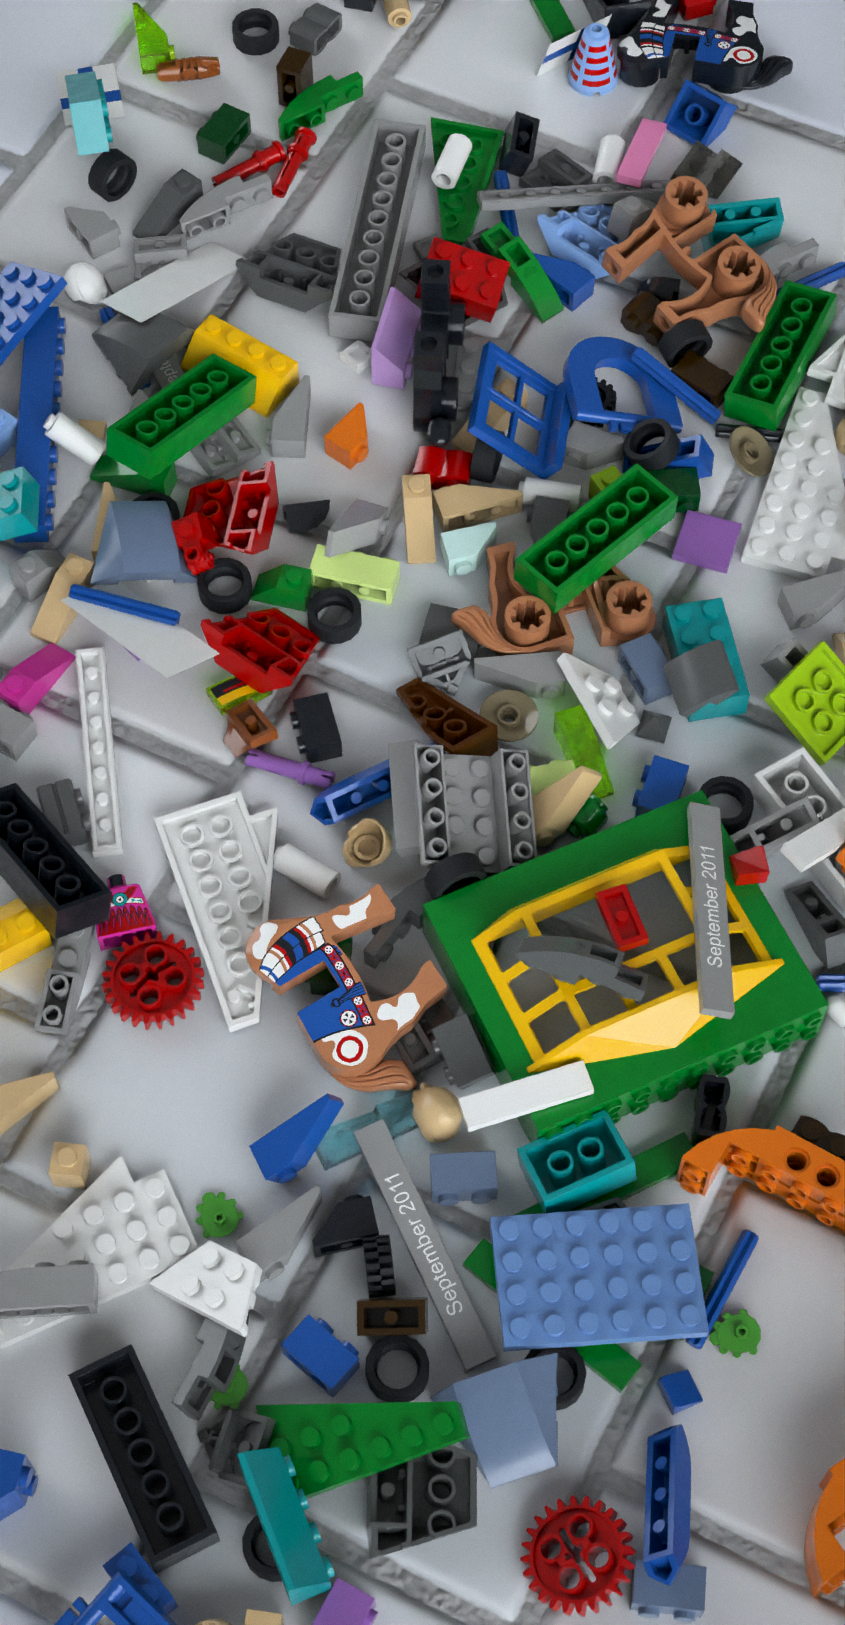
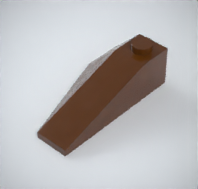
(449, 721)

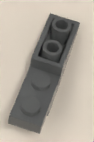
(408, 911)
(570, 957)
(211, 1368)

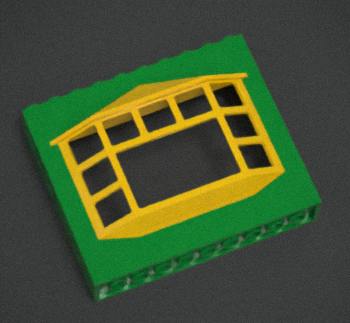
(653, 1045)

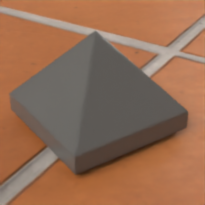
(653, 726)

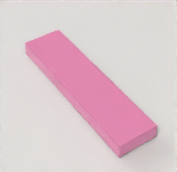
(641, 153)

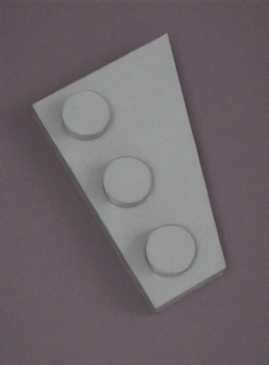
(468, 363)

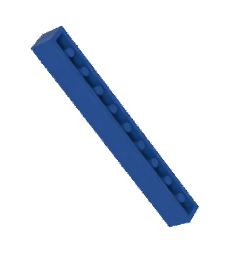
(37, 401)

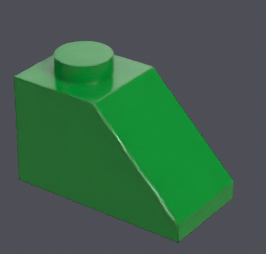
(285, 587)

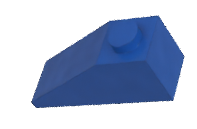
(569, 280)
(692, 453)
(293, 1143)

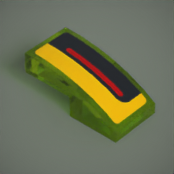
(231, 693)

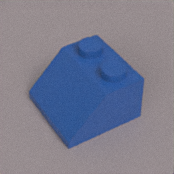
(699, 114)
(16, 1482)

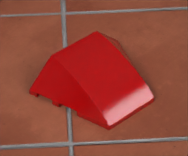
(239, 508)
(262, 648)

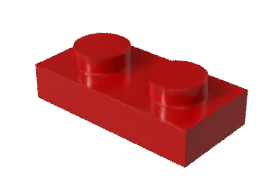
(621, 918)

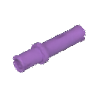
(292, 769)

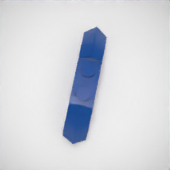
(353, 794)
(667, 1503)

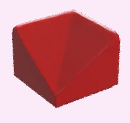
(749, 866)

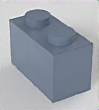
(643, 665)
(463, 1177)
(682, 1598)

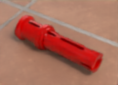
(297, 154)
(258, 162)

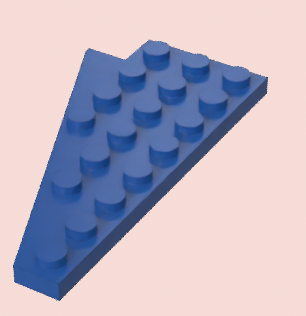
(23, 300)

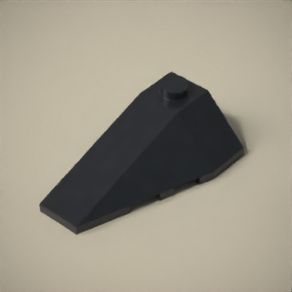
(624, 13)

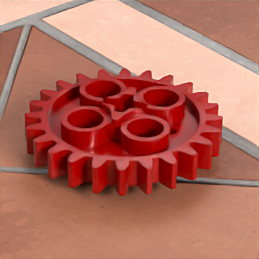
(170, 998)
(552, 1574)

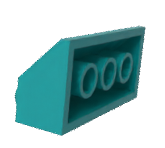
(285, 1523)

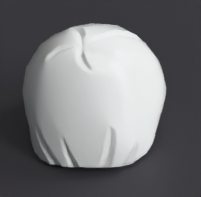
(85, 283)

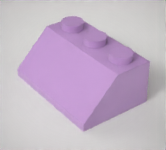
(395, 341)

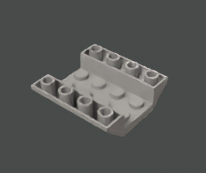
(474, 807)

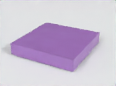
(706, 541)

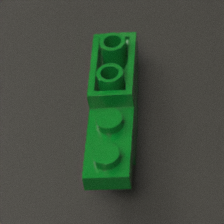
(311, 105)
(524, 270)

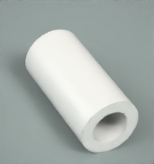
(608, 159)
(451, 161)
(74, 438)
(553, 489)
(306, 870)

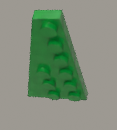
(459, 205)
(355, 1440)

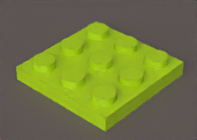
(813, 702)

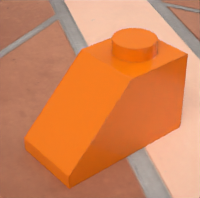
(348, 438)

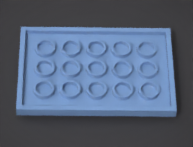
(597, 1277)

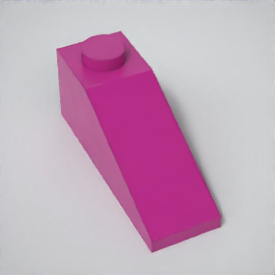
(34, 677)

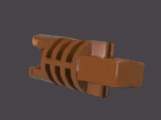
(188, 69)

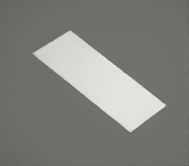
(174, 282)
(158, 644)

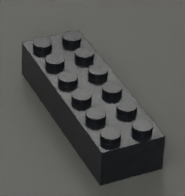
(47, 869)
(144, 1459)

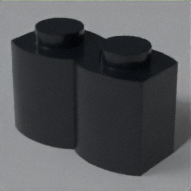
(710, 1108)

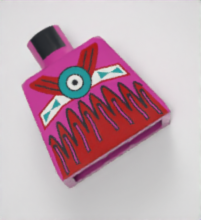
(127, 915)

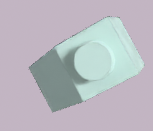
(466, 547)

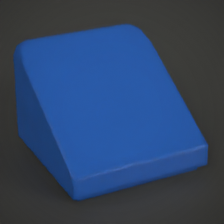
(679, 1391)

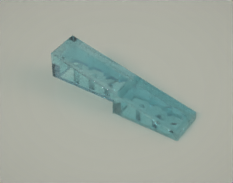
(339, 1143)

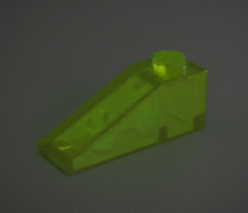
(151, 41)
(580, 743)

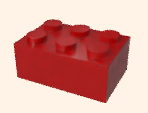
(474, 277)

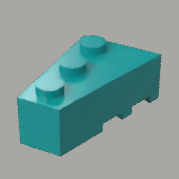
(750, 220)

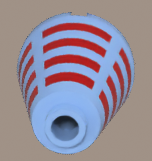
(594, 62)

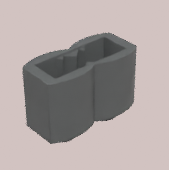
(315, 28)

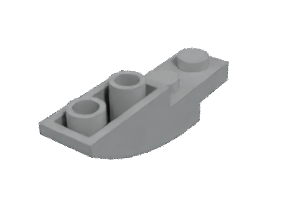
(216, 206)
(787, 260)
(64, 982)

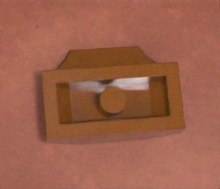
(247, 728)

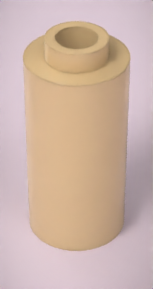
(397, 12)

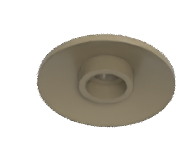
(751, 451)
(513, 706)

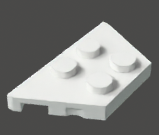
(601, 699)
(214, 1285)

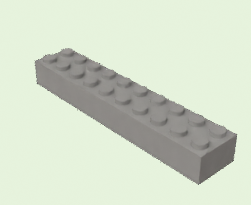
(377, 229)

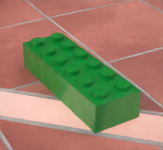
(780, 355)
(180, 416)
(595, 538)

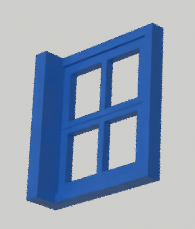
(552, 426)

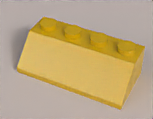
(274, 371)
(20, 934)

